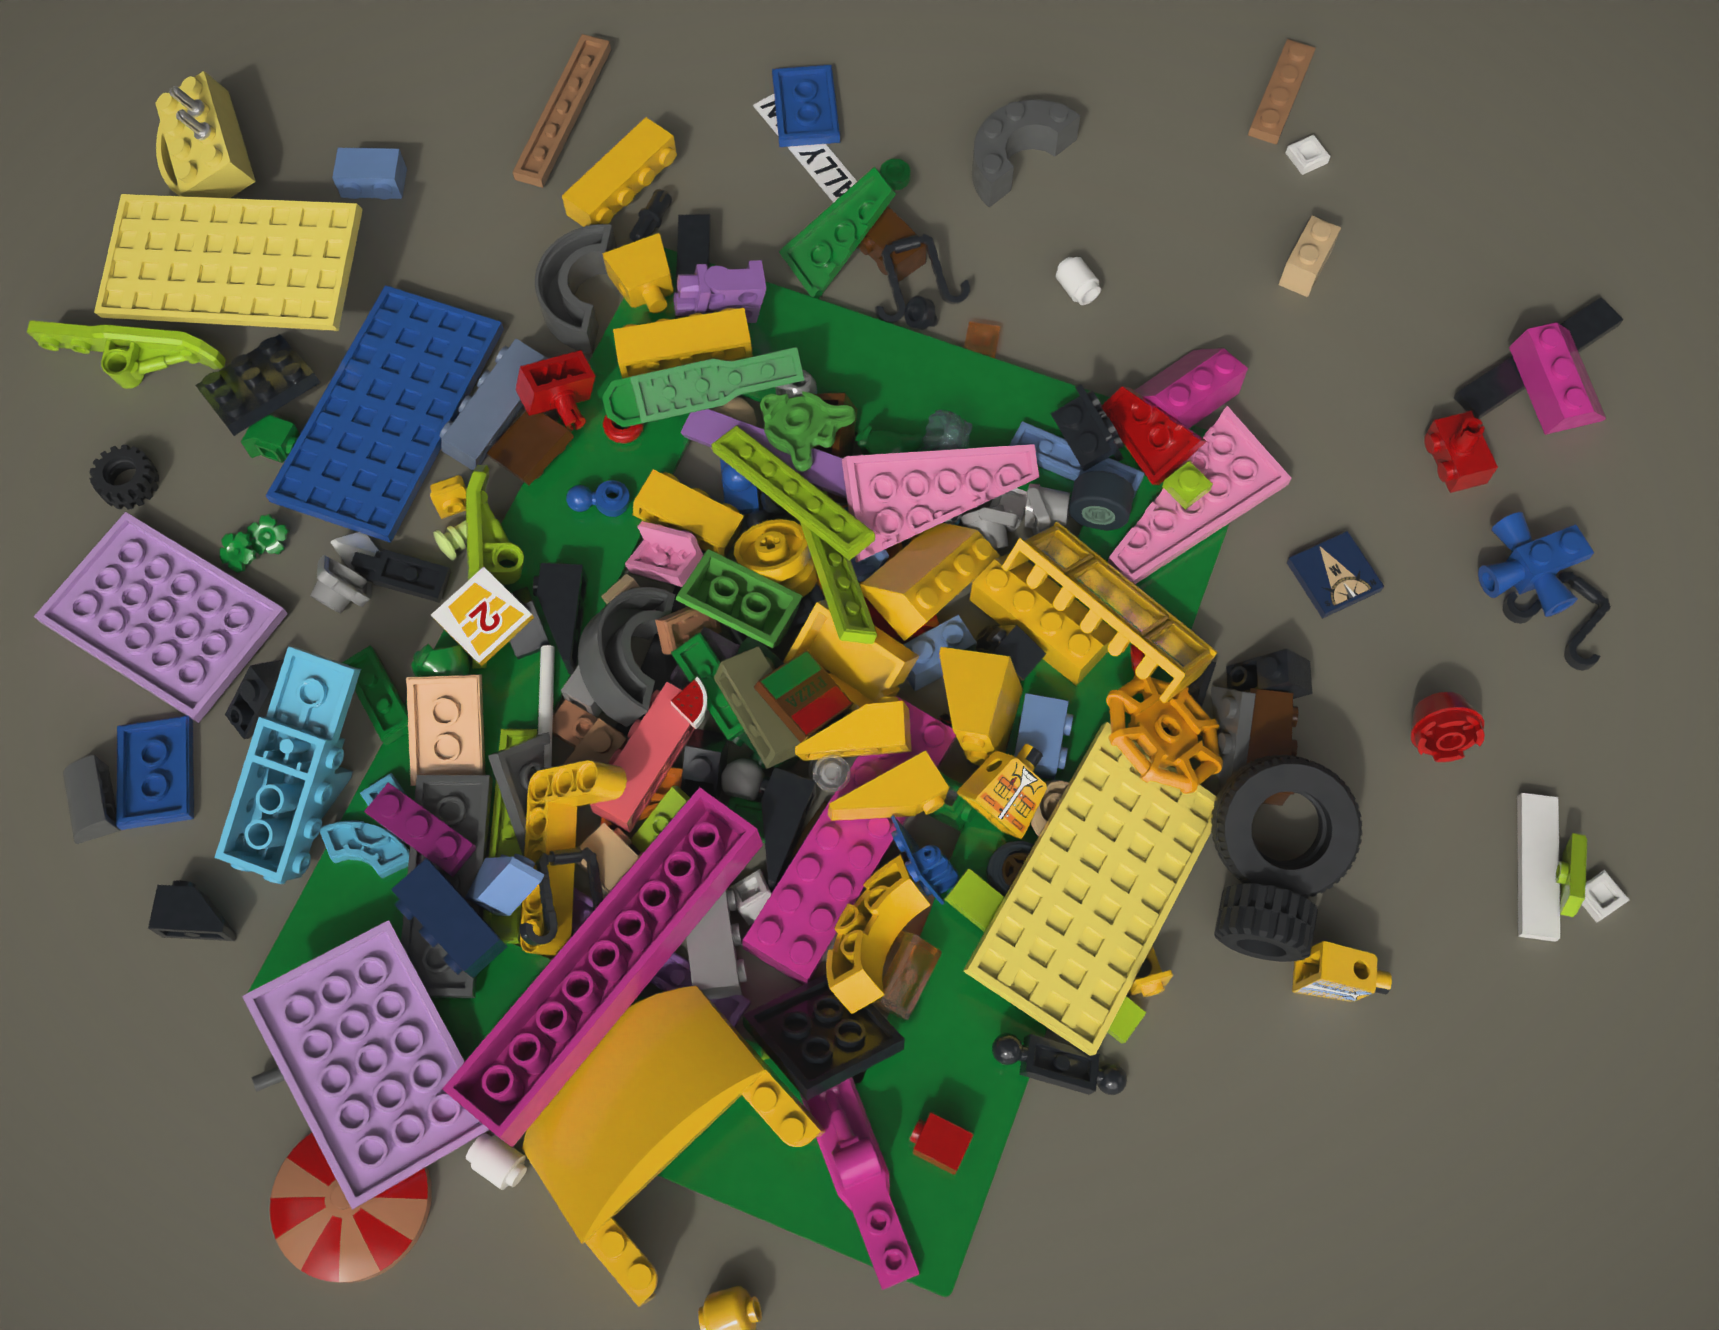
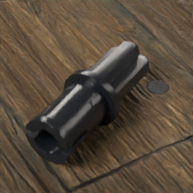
(650, 216)

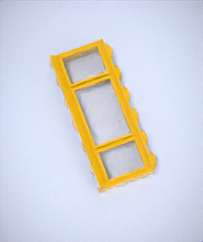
(1115, 601)

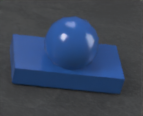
(738, 490)

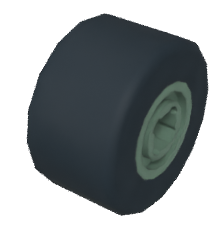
(1101, 500)

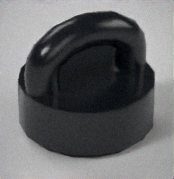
(920, 313)

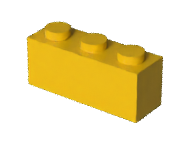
(678, 507)

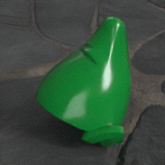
(887, 442)
(441, 661)

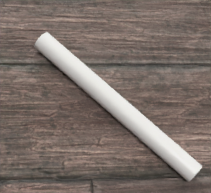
(546, 694)

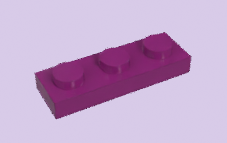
(420, 829)

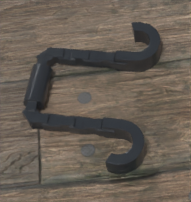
(908, 244)
(1588, 592)
(560, 857)

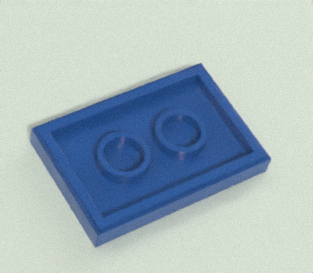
(805, 106)
(155, 772)

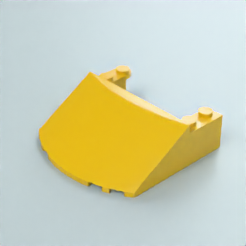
(638, 1106)

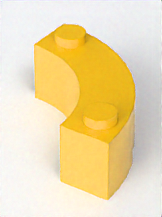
(869, 931)

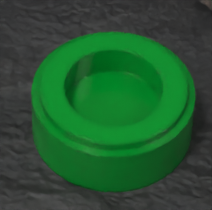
(896, 173)

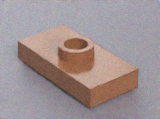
(682, 626)
(572, 723)

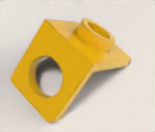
(449, 496)
(1154, 982)

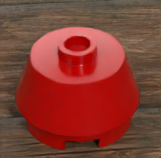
(1446, 726)

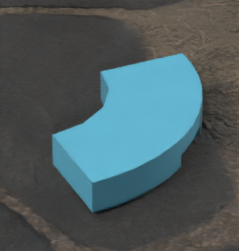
(365, 843)

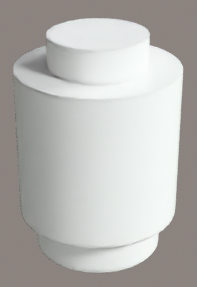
(1078, 280)
(497, 1161)

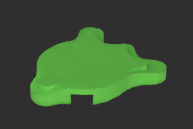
(801, 424)

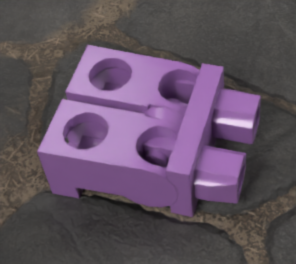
(721, 288)

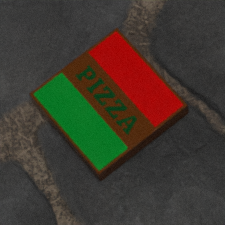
(803, 695)

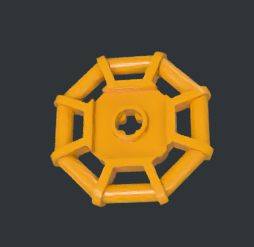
(1183, 719)

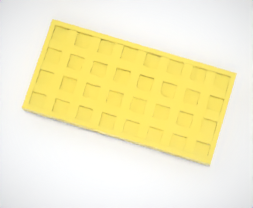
(229, 261)
(1092, 895)

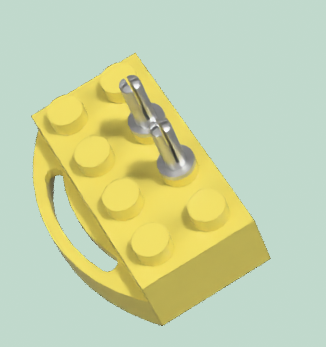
(201, 141)

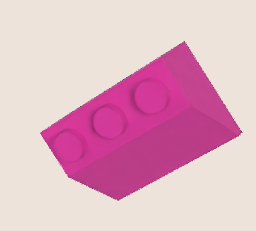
(1556, 378)
(1195, 385)

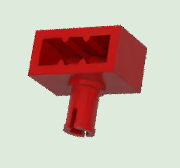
(557, 385)
(1460, 451)

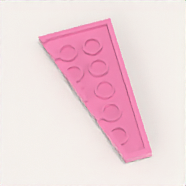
(1241, 479)
(918, 490)

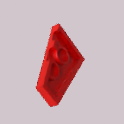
(1150, 434)

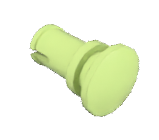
(453, 539)

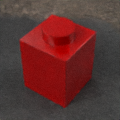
(940, 1142)

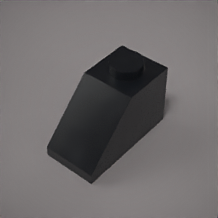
(187, 914)

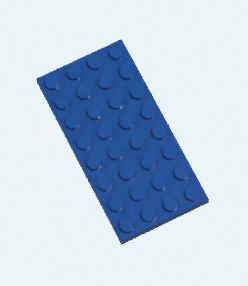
(385, 413)

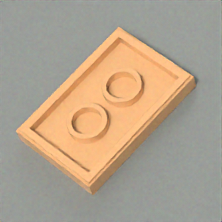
(445, 725)

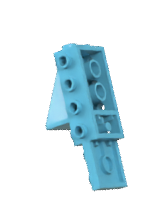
(290, 769)

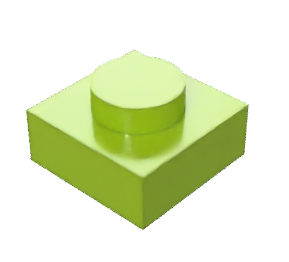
(1187, 485)

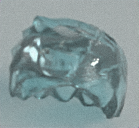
(946, 432)

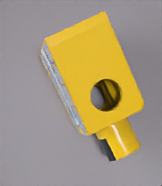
(1339, 973)

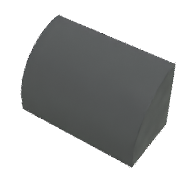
(90, 799)

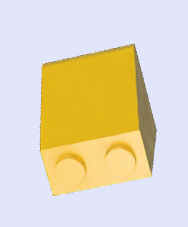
(981, 700)

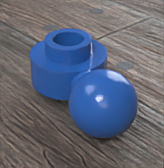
(582, 498)

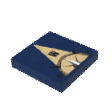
(1335, 574)

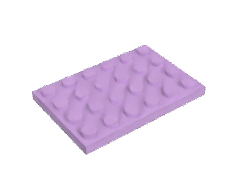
(161, 616)
(366, 1062)

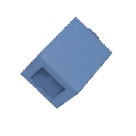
(503, 884)

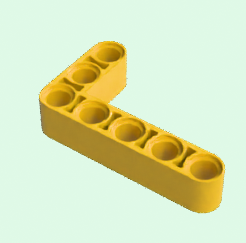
(552, 826)

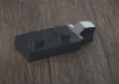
(403, 574)

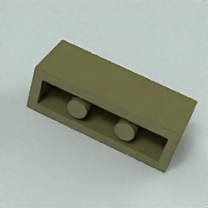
(762, 725)

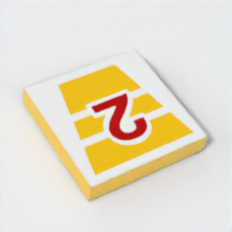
(482, 616)

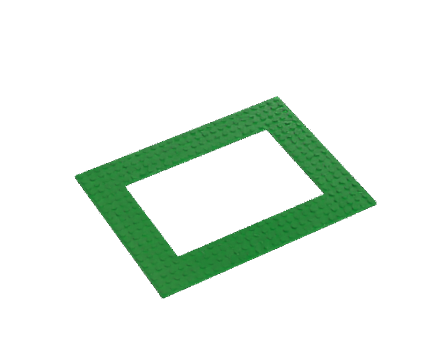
(947, 1052)

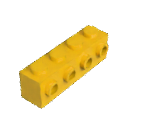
(620, 174)
(682, 341)

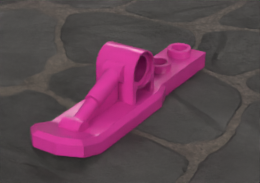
(862, 1180)

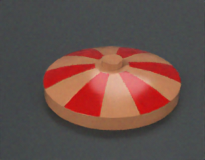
(331, 1239)

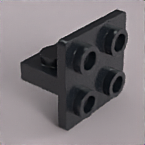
(1088, 429)

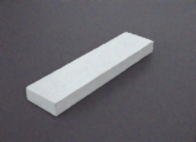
(1537, 867)

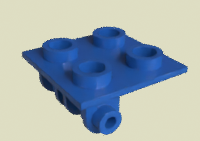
(925, 864)

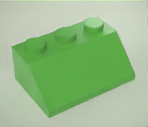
(740, 599)

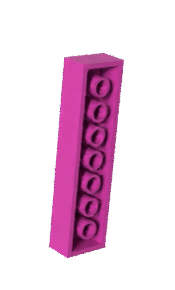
(834, 864)

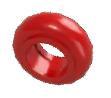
(621, 436)

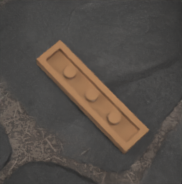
(1281, 91)

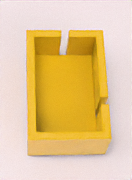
(857, 668)

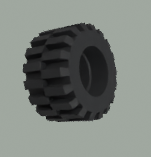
(1266, 922)

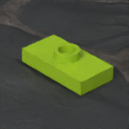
(659, 818)
(1572, 875)

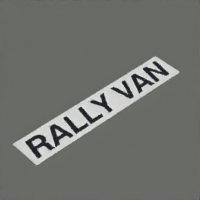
(816, 159)

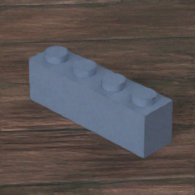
(491, 408)

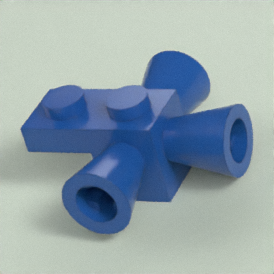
(1535, 563)

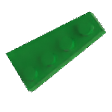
(834, 235)

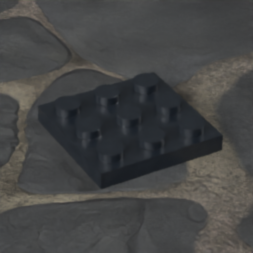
(257, 384)
(819, 1039)

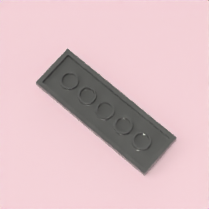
(464, 806)

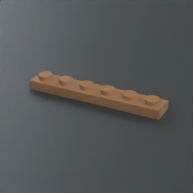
(562, 111)

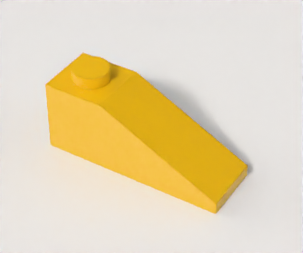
(866, 731)
(898, 792)

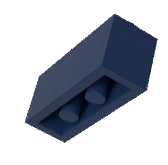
(447, 919)

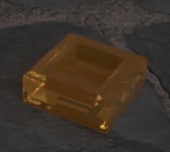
(982, 338)

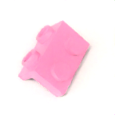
(665, 554)

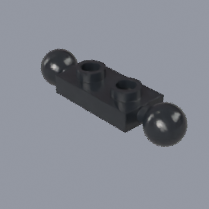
(1059, 1064)

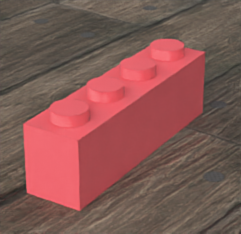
(647, 758)

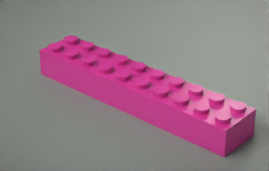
(603, 967)

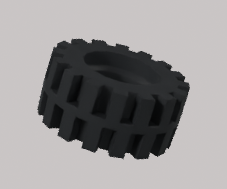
(115, 463)

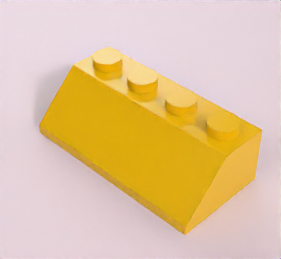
(927, 575)
(1056, 632)

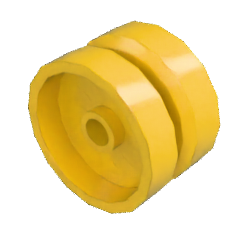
(778, 553)

